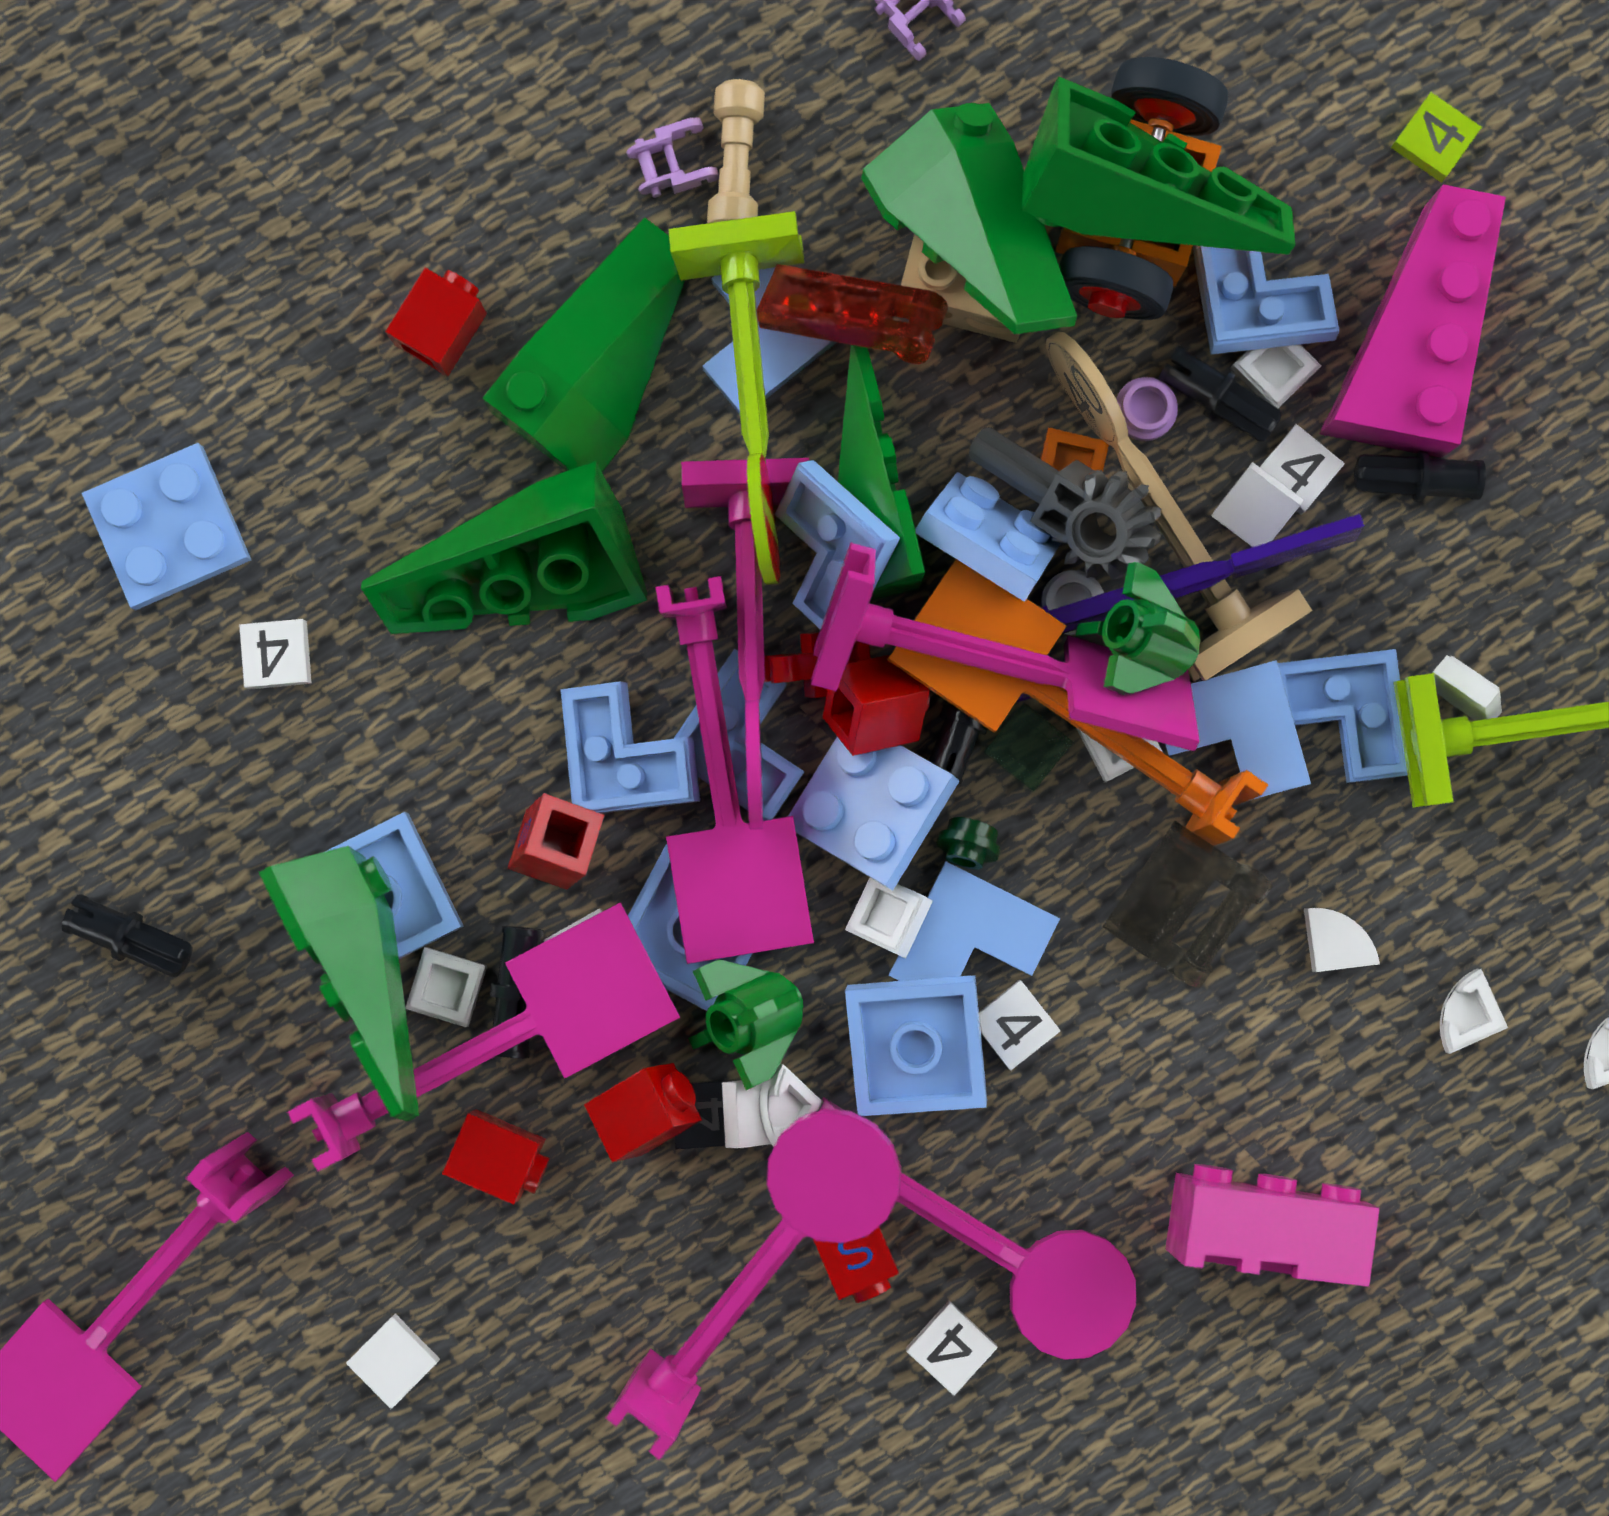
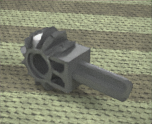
(1071, 504)

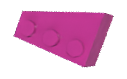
(1272, 1226)

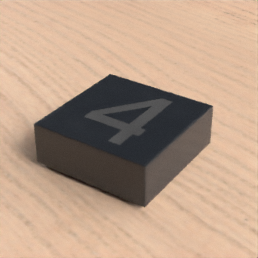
(710, 1108)

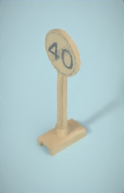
(1237, 625)

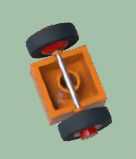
(1138, 275)

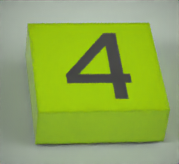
(1436, 137)

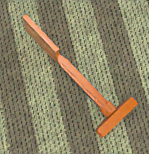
(983, 609)

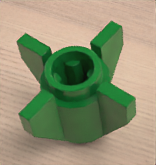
(1146, 635)
(755, 1011)

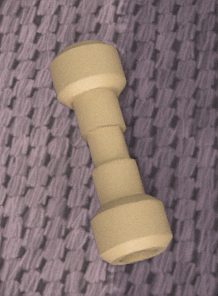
(738, 107)

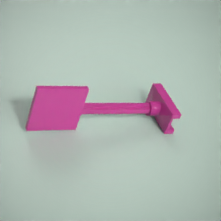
(1157, 713)
(731, 883)
(581, 993)
(59, 1379)

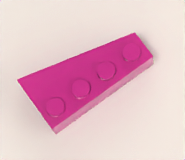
(1424, 339)

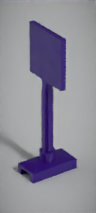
(1207, 574)

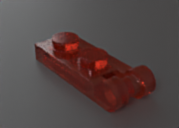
(852, 311)

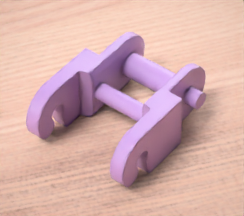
(899, 23)
(664, 141)

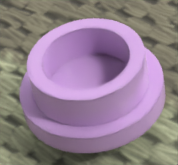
(1147, 408)

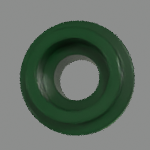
(969, 843)

